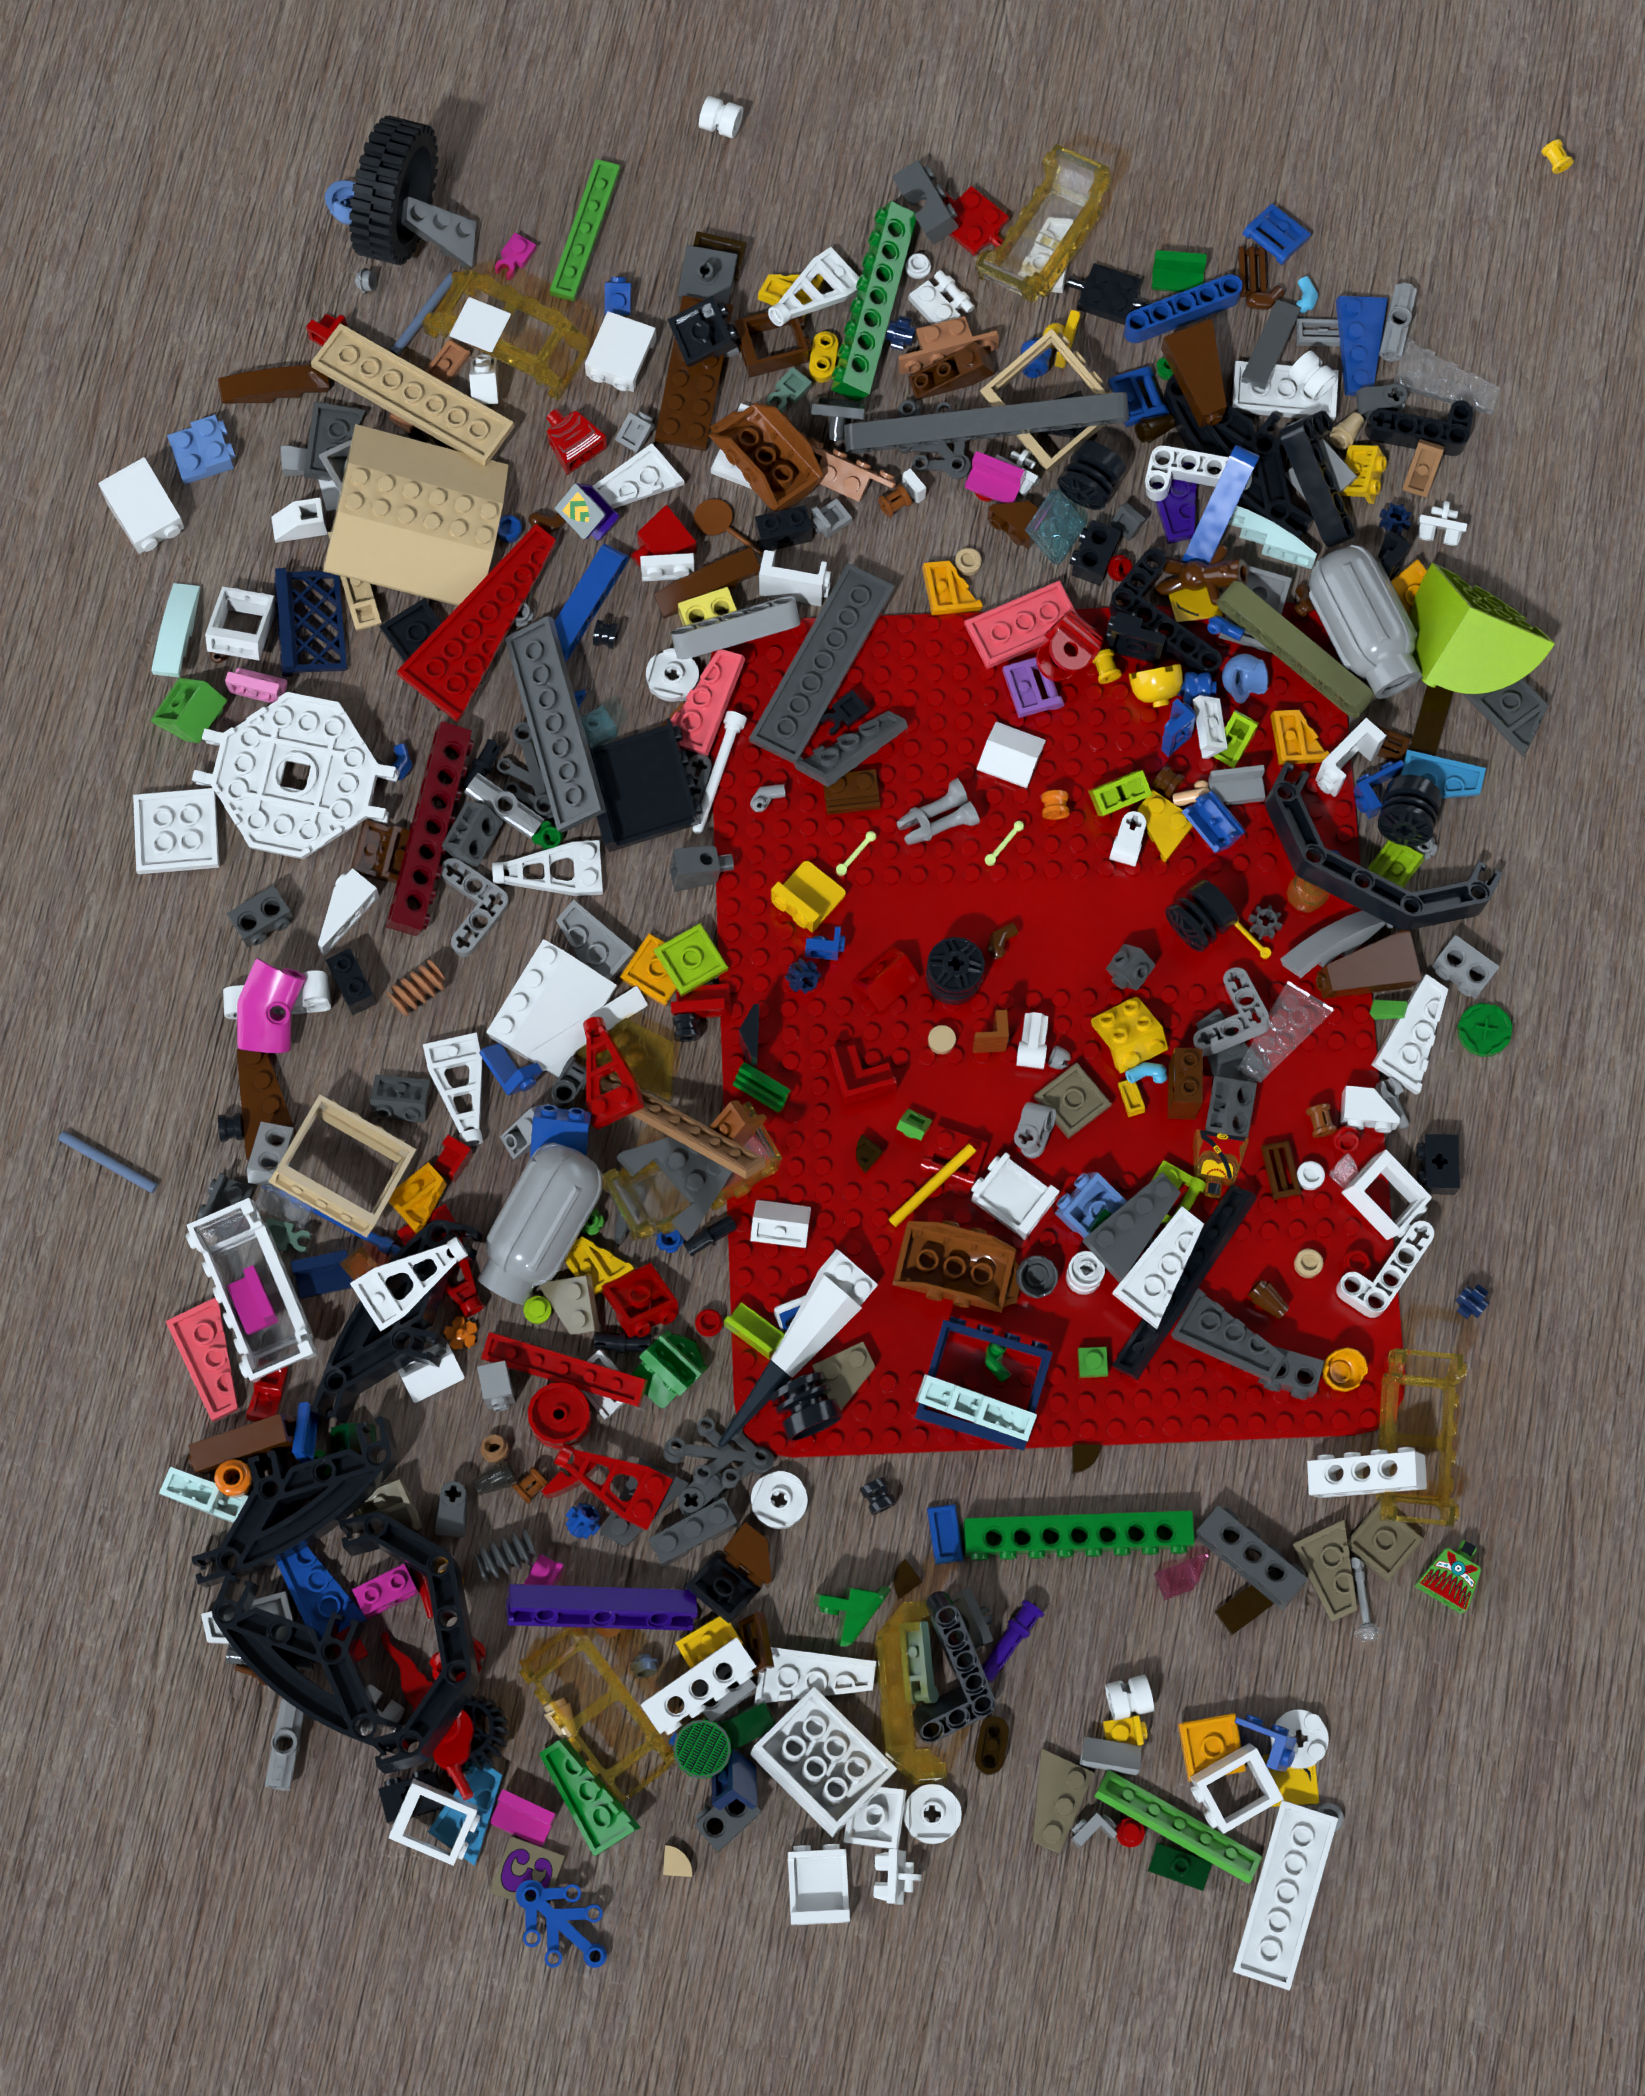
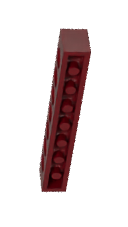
(400, 915)

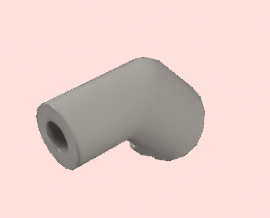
(764, 796)

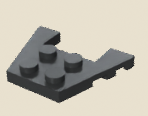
(691, 1173)

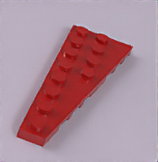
(464, 645)

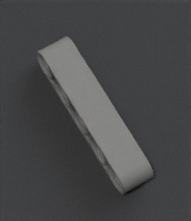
(735, 627)

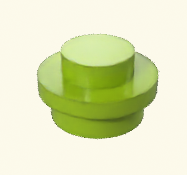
(537, 1310)

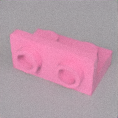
(255, 685)

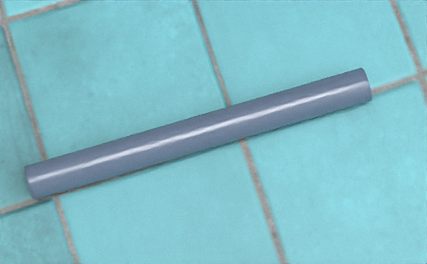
(417, 322)
(108, 1162)

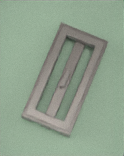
(1318, 337)

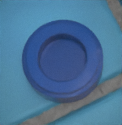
(509, 529)

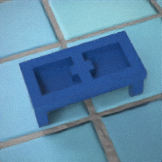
(1214, 822)

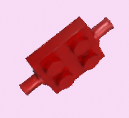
(977, 221)

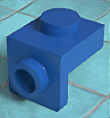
(618, 296)

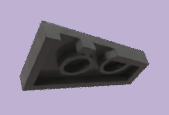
(329, 428)

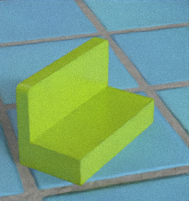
(754, 1330)

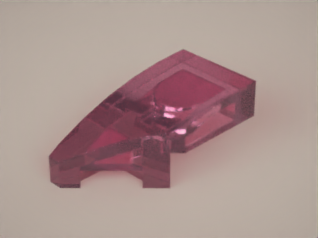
(1181, 1577)

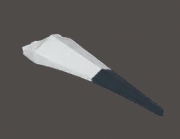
(826, 1309)

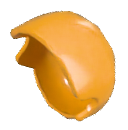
(1344, 1369)

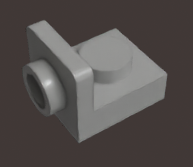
(635, 430)

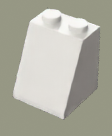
(141, 506)

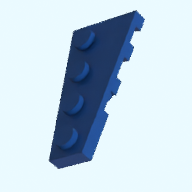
(1360, 339)
(317, 1592)

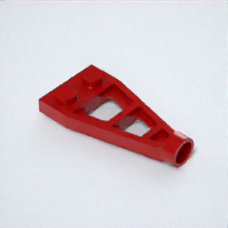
(619, 1101)
(464, 1290)
(646, 1497)

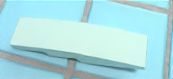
(1276, 540)
(175, 630)
(976, 1407)
(201, 1495)

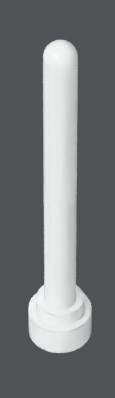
(733, 724)

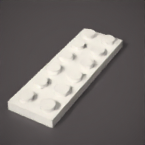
(1285, 1895)

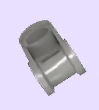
(1034, 1129)

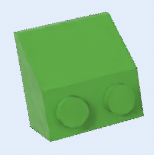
(189, 709)

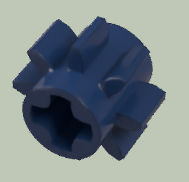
(901, 333)
(1395, 518)
(802, 976)
(1472, 1301)

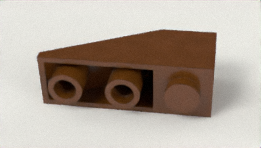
(953, 372)

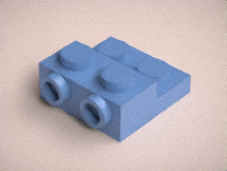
(202, 449)
(1086, 1200)

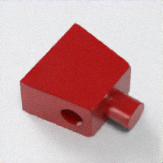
(663, 536)

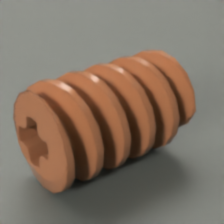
(417, 988)

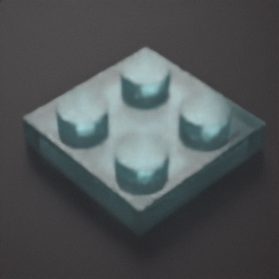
(1055, 526)

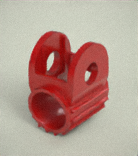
(1070, 645)

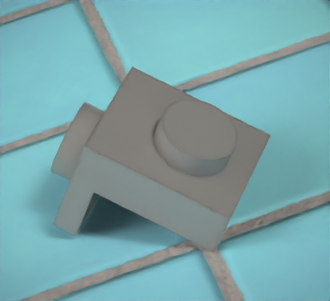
(830, 518)
(1085, 1829)

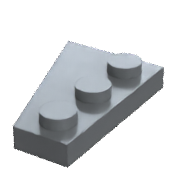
(593, 941)

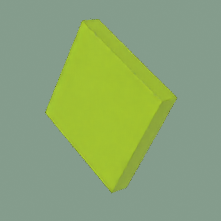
(690, 959)

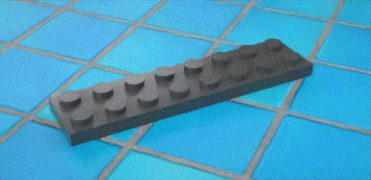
(821, 663)
(555, 724)

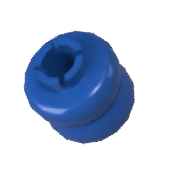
(1038, 366)
(1196, 685)

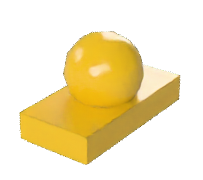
(1068, 331)

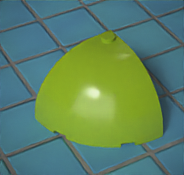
(1471, 637)

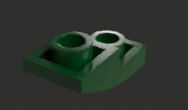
(748, 1724)

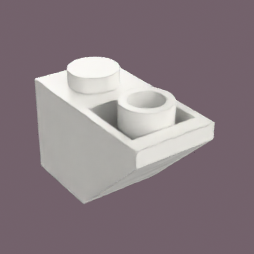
(484, 379)
(299, 521)
(1366, 1108)

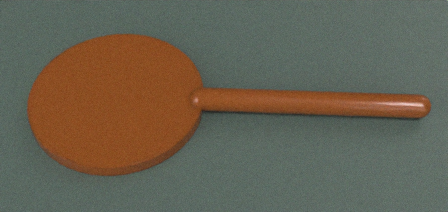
(715, 517)

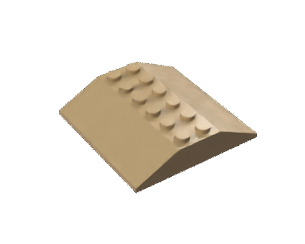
(415, 517)

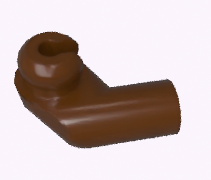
(998, 938)

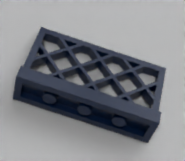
(286, 622)

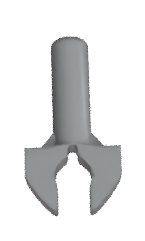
(1392, 1098)

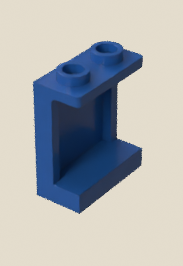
(560, 1127)

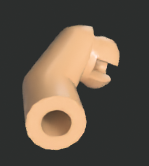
(1189, 797)

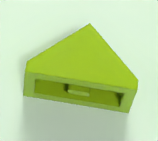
(1238, 734)

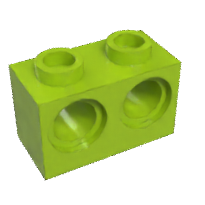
(1120, 793)

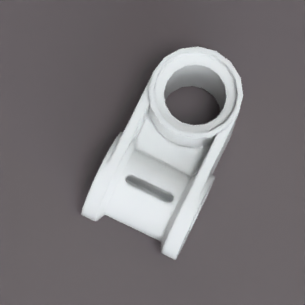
(1128, 842)

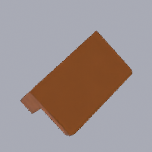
(996, 1040)
(736, 1123)

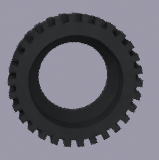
(394, 166)

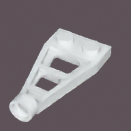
(836, 274)
(586, 862)
(451, 1054)
(379, 1300)

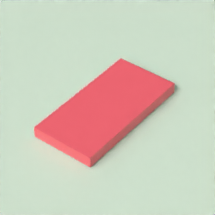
(1018, 624)

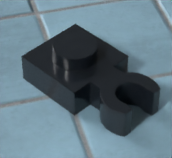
(847, 711)

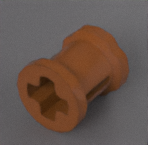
(894, 501)
(1321, 1120)
(520, 1488)

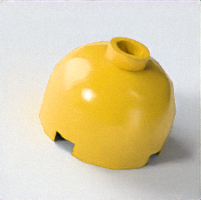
(1157, 684)

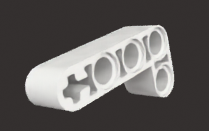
(1174, 469)
(312, 997)
(1392, 1267)

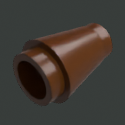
(1266, 1297)

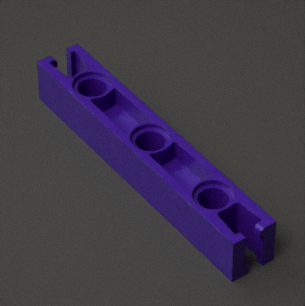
(600, 1607)

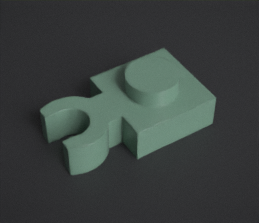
(789, 387)
(284, 1235)

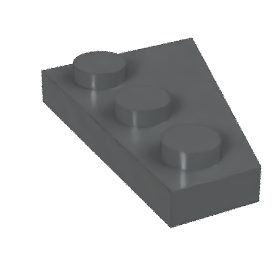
(443, 228)
(1225, 1063)
(625, 1532)

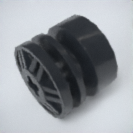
(1091, 475)
(1409, 810)
(1201, 915)
(949, 985)
(804, 1402)

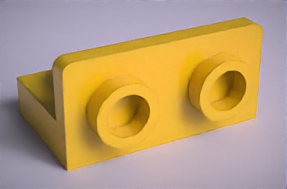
(1368, 465)

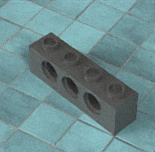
(1279, 1591)

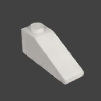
(349, 901)

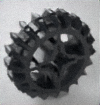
(489, 1742)

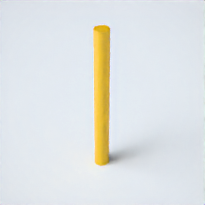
(932, 1185)

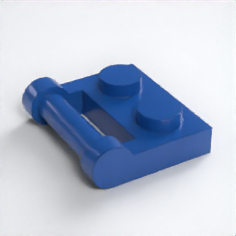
(1280, 228)
(1136, 404)

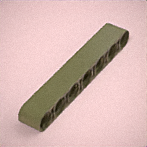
(1295, 649)

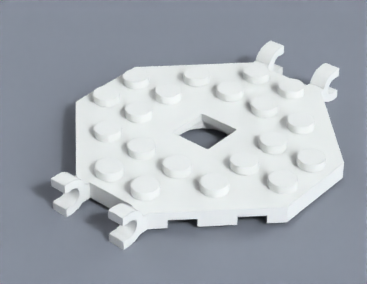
(253, 766)

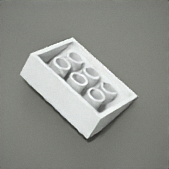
(548, 1000)
(823, 1761)

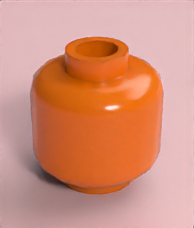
(230, 1469)

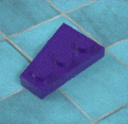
(1178, 508)

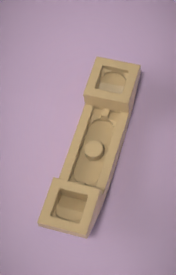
(360, 602)

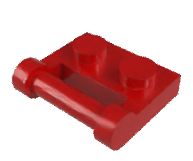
(947, 1144)

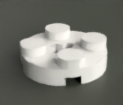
(674, 689)
(787, 1514)
(1315, 1732)
(944, 1802)

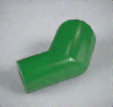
(993, 1361)

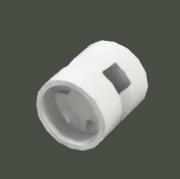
(720, 117)
(1316, 378)
(1084, 1273)
(1129, 1697)

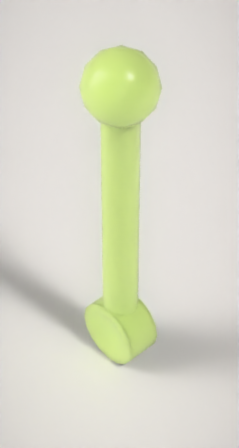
(991, 858)
(842, 868)

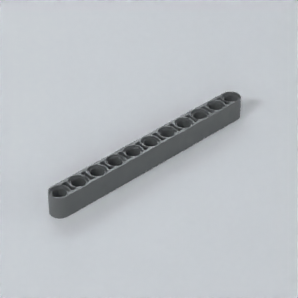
(986, 422)

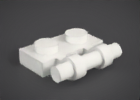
(934, 306)

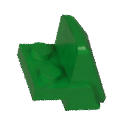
(670, 1366)
(856, 1609)

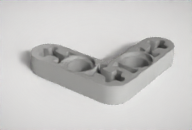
(481, 898)
(1243, 1020)

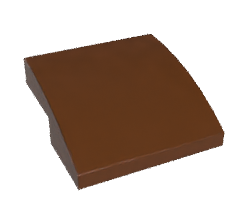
(380, 851)

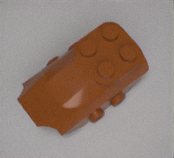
(769, 454)
(957, 1265)

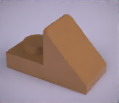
(1423, 468)

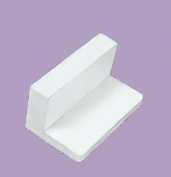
(1210, 725)
(780, 1223)
(426, 1380)

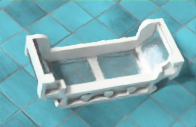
(231, 1243)

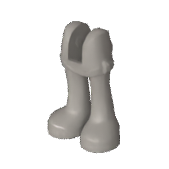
(955, 797)

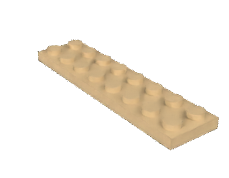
(412, 394)

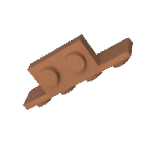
(942, 340)
(846, 475)

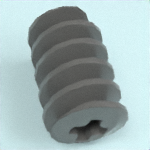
(505, 1556)

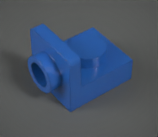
(823, 948)

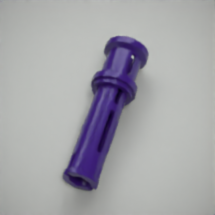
(1017, 1630)

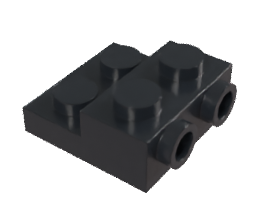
(704, 331)
(1130, 640)

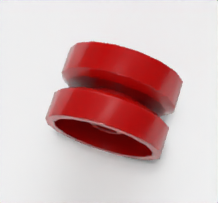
(553, 1400)

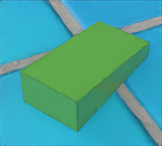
(1388, 1009)

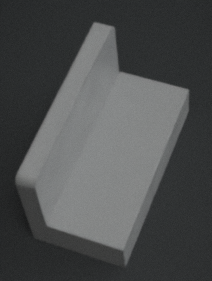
(1238, 785)
(1110, 1756)

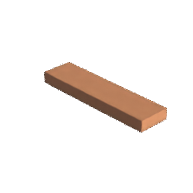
(443, 367)

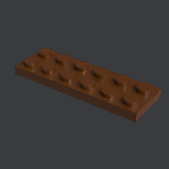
(689, 396)

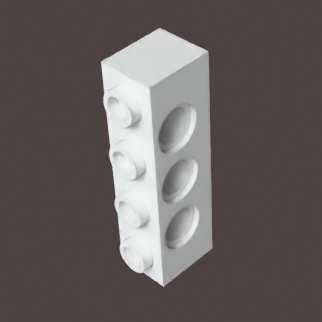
(1409, 1475)
(656, 1705)

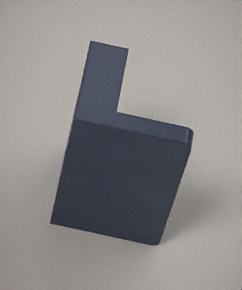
(321, 1274)
(734, 1782)

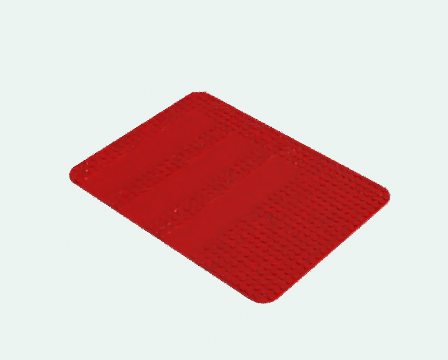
(1070, 922)

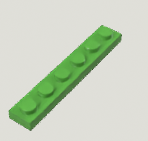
(585, 230)
(1178, 1826)

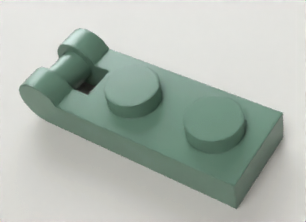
(921, 1666)

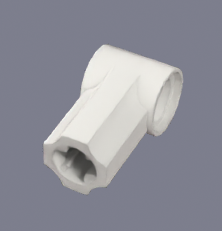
(1032, 1047)

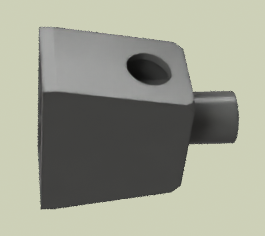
(697, 867)

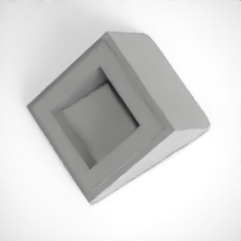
(293, 460)

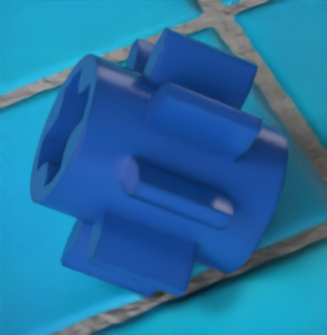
(583, 1520)

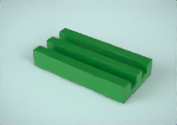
(761, 1087)

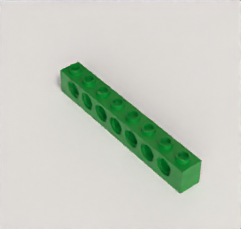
(900, 223)
(1178, 1522)

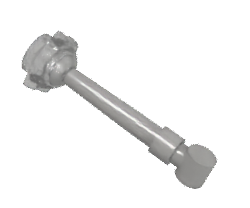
(1367, 1630)

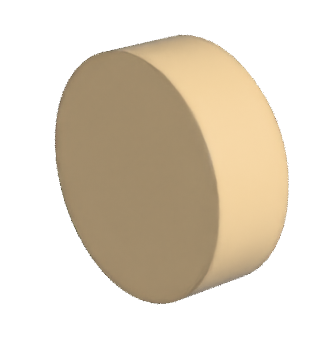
(968, 561)
(941, 1039)
(1308, 1263)

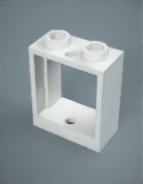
(235, 642)
(1401, 1180)
(1220, 1768)
(460, 1846)

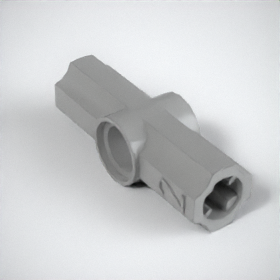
(1394, 333)
(519, 816)
(282, 1763)

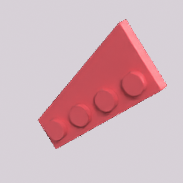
(707, 703)
(204, 1349)

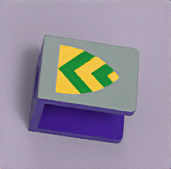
(587, 511)

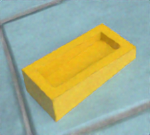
(1131, 1098)

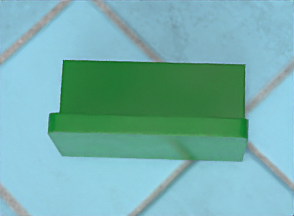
(1177, 270)

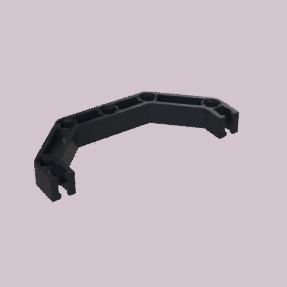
(1359, 885)
(455, 1643)

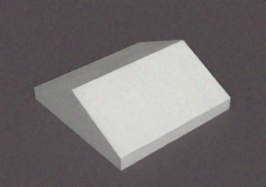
(1011, 754)
(878, 1821)

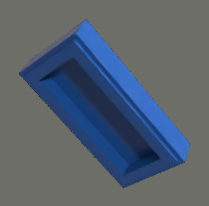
(305, 1433)
(945, 1534)

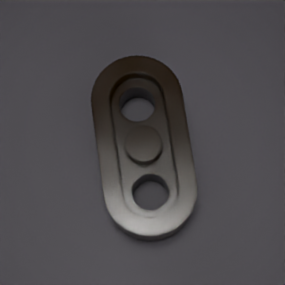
(991, 1745)

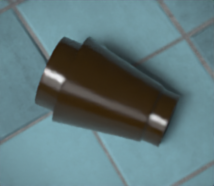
(1153, 427)

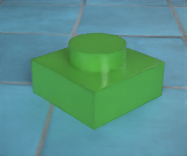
(914, 1124)
(1092, 1362)

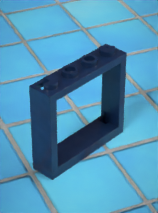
(1010, 1341)

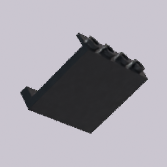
(645, 787)

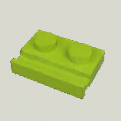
(1396, 863)

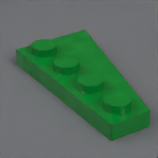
(591, 1804)

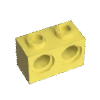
(706, 606)

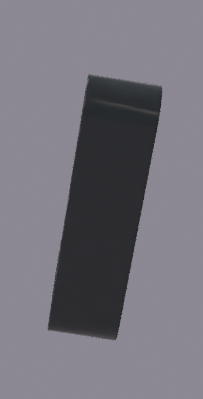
(1419, 426)

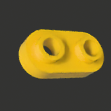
(823, 355)

